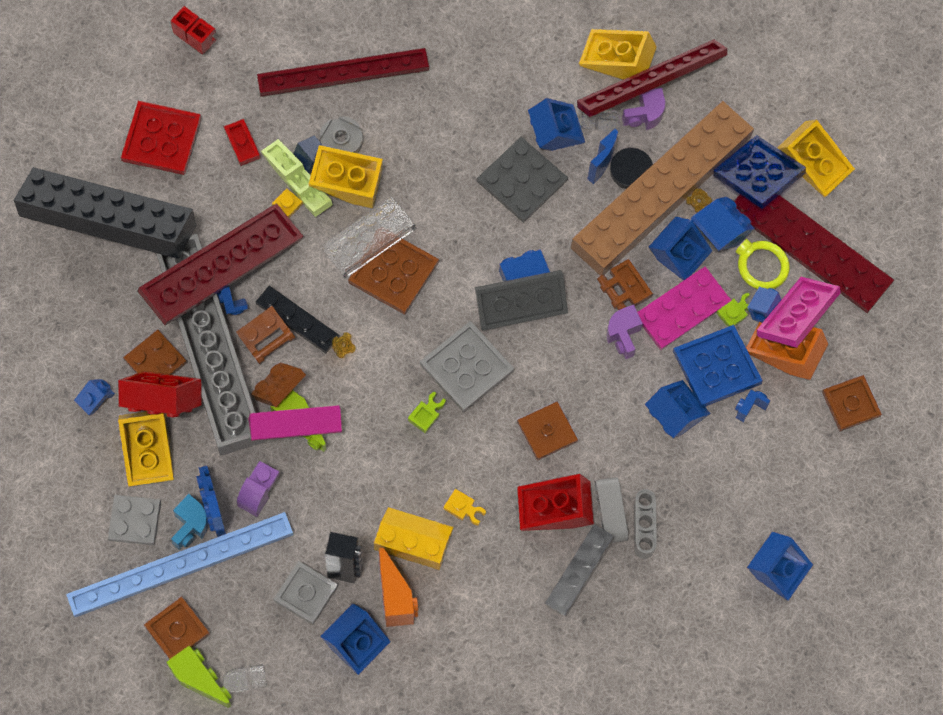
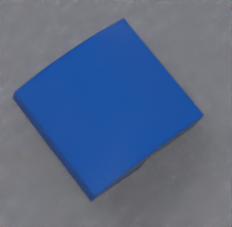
(603, 158)

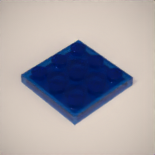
(759, 171)

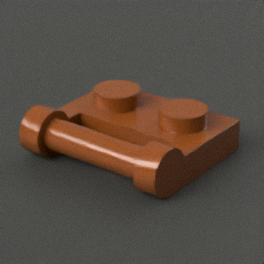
(262, 328)

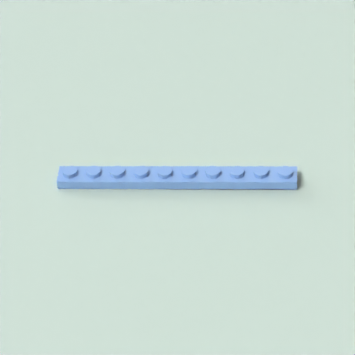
(179, 564)

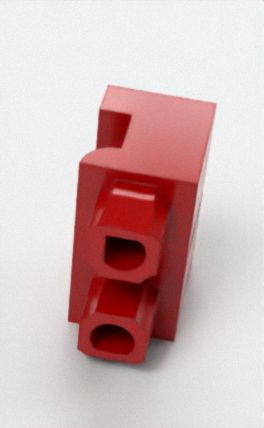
(193, 30)

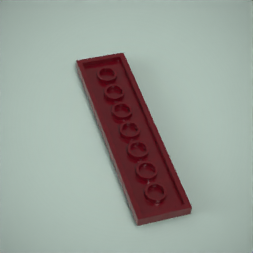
(818, 250)
(220, 264)

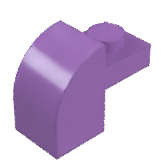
(650, 112)
(621, 325)
(256, 489)

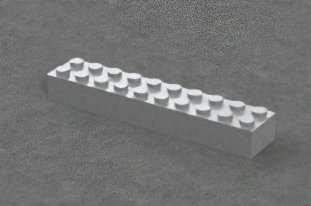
(216, 365)

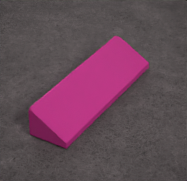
(295, 422)

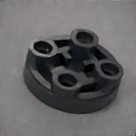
(628, 166)

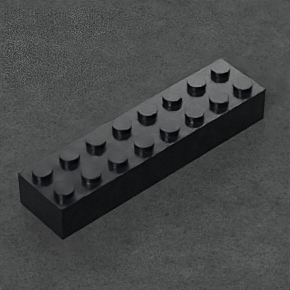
(105, 212)

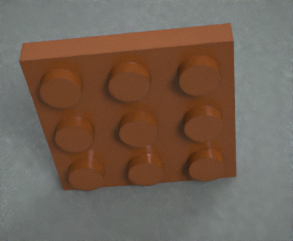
(396, 275)

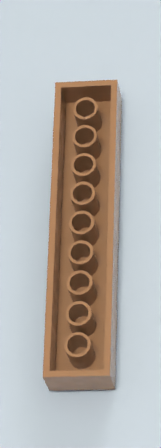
(661, 188)

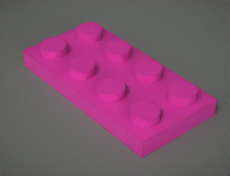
(683, 308)
(798, 311)

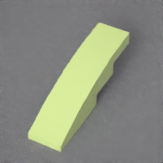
(296, 177)

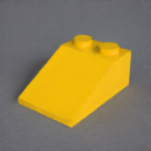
(618, 52)
(820, 155)
(347, 175)
(145, 448)

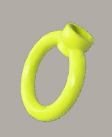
(745, 251)

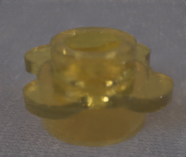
(698, 194)
(337, 345)

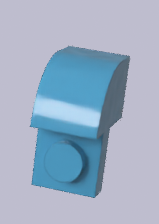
(195, 521)

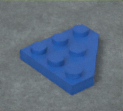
(210, 502)

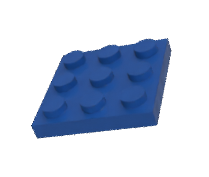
(717, 366)

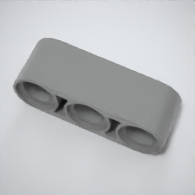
(611, 508)
(644, 513)

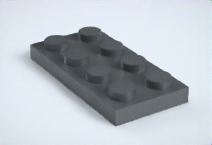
(521, 300)

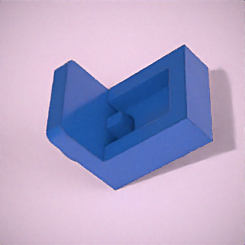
(233, 307)
(93, 395)
(753, 398)

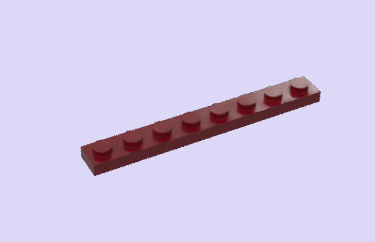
(342, 72)
(651, 78)

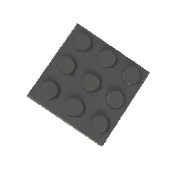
(522, 179)

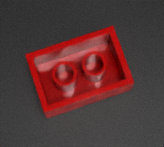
(159, 393)

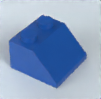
(555, 124)
(723, 223)
(681, 247)
(676, 408)
(780, 565)
(355, 638)

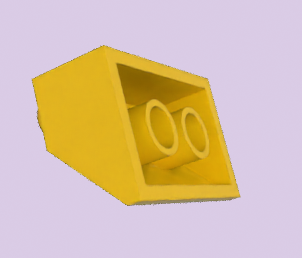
(413, 538)

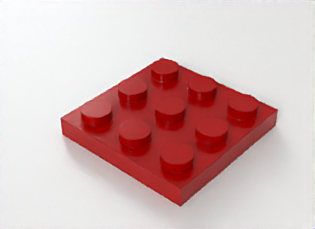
(161, 137)

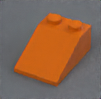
(791, 360)
(397, 595)

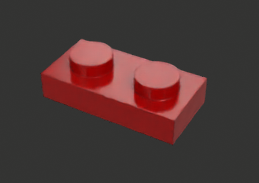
(241, 142)

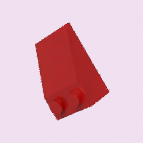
(556, 504)

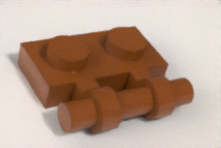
(629, 281)

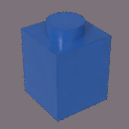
(763, 303)

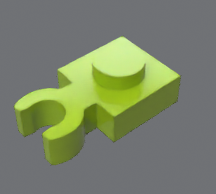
(734, 312)
(425, 415)

